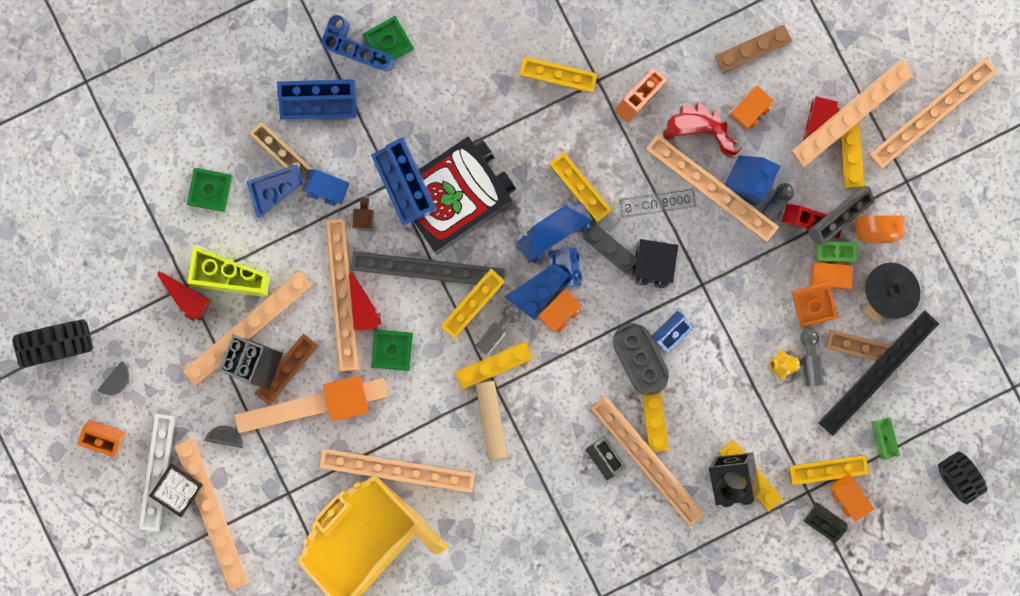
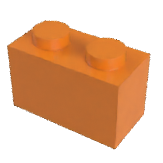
(751, 107)
(837, 274)
(559, 311)
(101, 438)
(852, 497)

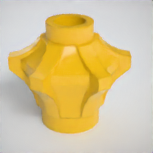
(784, 364)

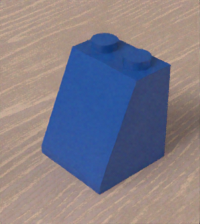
(752, 178)

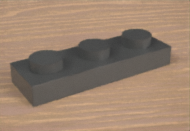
(610, 249)

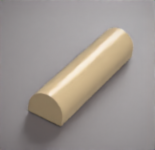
(278, 149)
(491, 420)

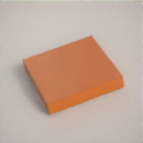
(814, 304)
(346, 398)

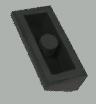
(605, 458)
(826, 523)

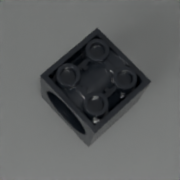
(655, 263)
(251, 361)
(739, 463)

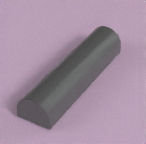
(842, 215)

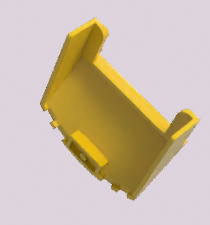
(360, 537)

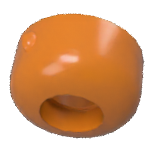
(880, 228)

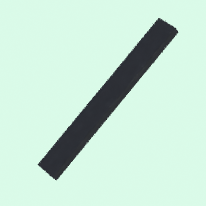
(878, 373)

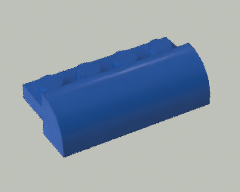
(317, 99)
(403, 182)

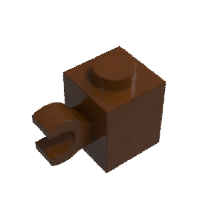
(363, 218)

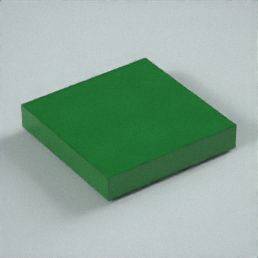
(389, 38)
(209, 189)
(391, 350)

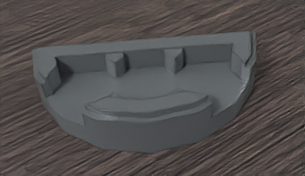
(116, 381)
(225, 435)

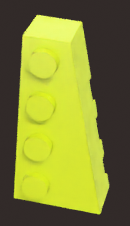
(224, 275)

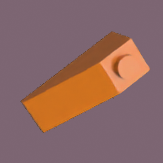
(640, 95)

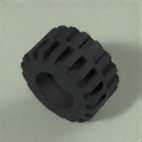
(962, 477)

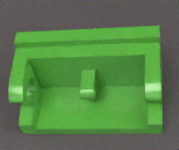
(836, 251)
(885, 438)

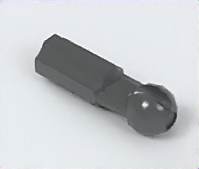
(782, 195)
(497, 330)
(811, 361)

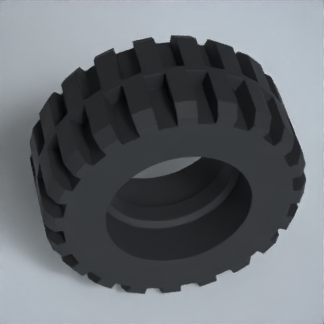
(52, 343)

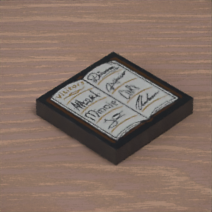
(176, 490)

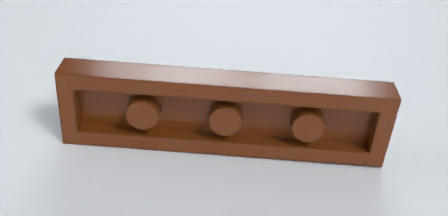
(288, 368)

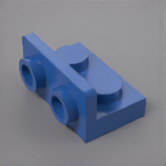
(567, 260)

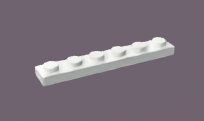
(158, 463)

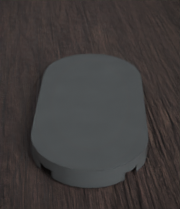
(640, 359)

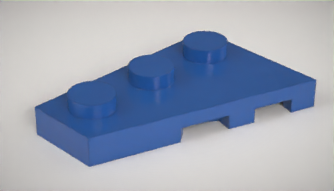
(273, 188)
(538, 291)

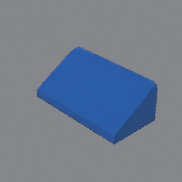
(672, 331)

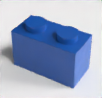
(325, 186)

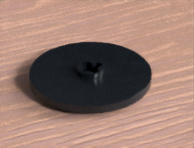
(879, 293)

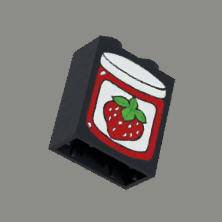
(463, 193)

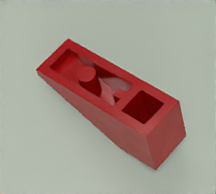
(820, 112)
(803, 217)
(187, 299)
(364, 312)

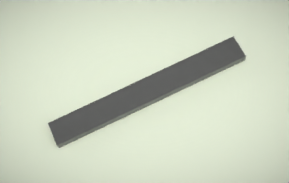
(420, 268)

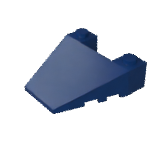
(553, 230)

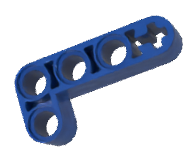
(358, 49)

